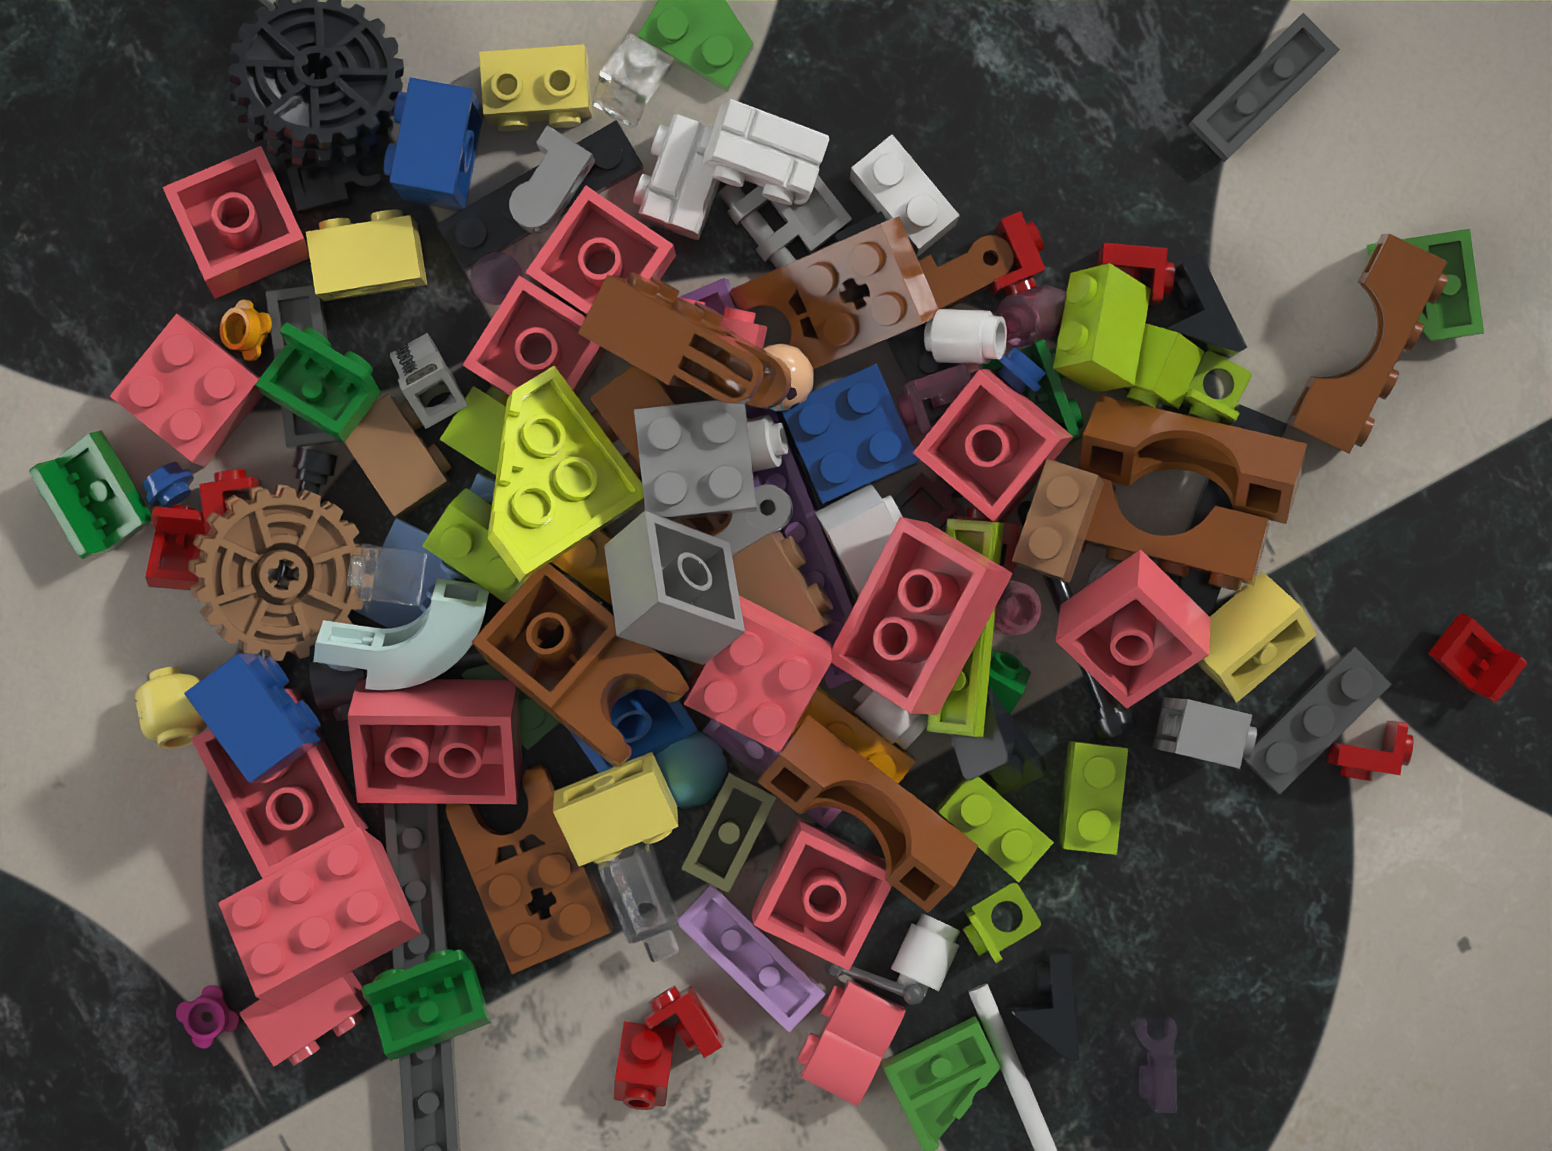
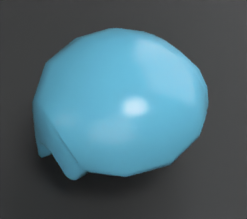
(693, 769)

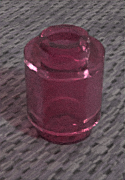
(1033, 314)
(1021, 611)

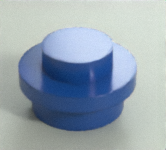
(1020, 371)
(168, 485)

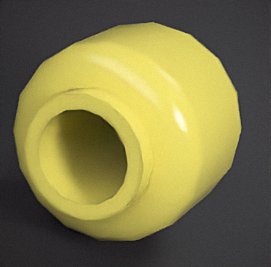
(165, 710)

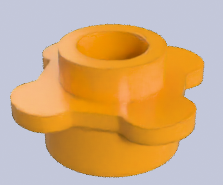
(245, 329)

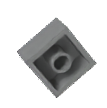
(695, 460)
(673, 588)

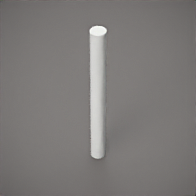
(1011, 1068)

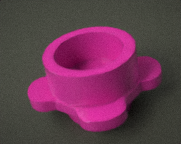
(204, 1031)

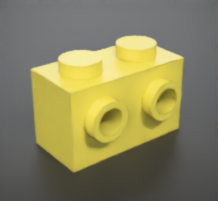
(535, 86)
(366, 256)
(1254, 636)
(616, 810)

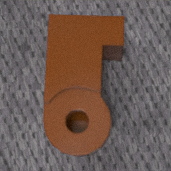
(969, 273)

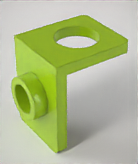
(1212, 409)
(985, 935)

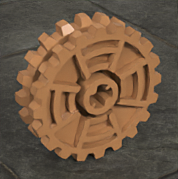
(253, 540)

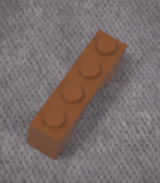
(1400, 284)
(1250, 466)
(1222, 545)
(919, 846)

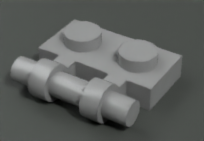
(809, 219)

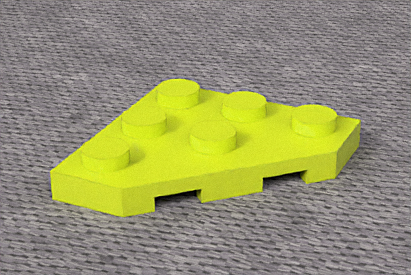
(554, 476)

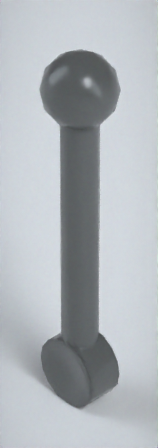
(912, 994)

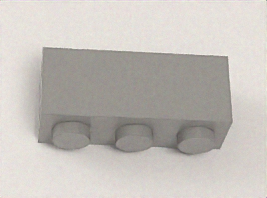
(1204, 732)

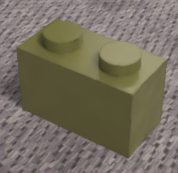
(729, 832)

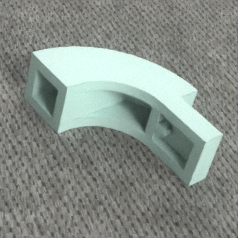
(410, 652)

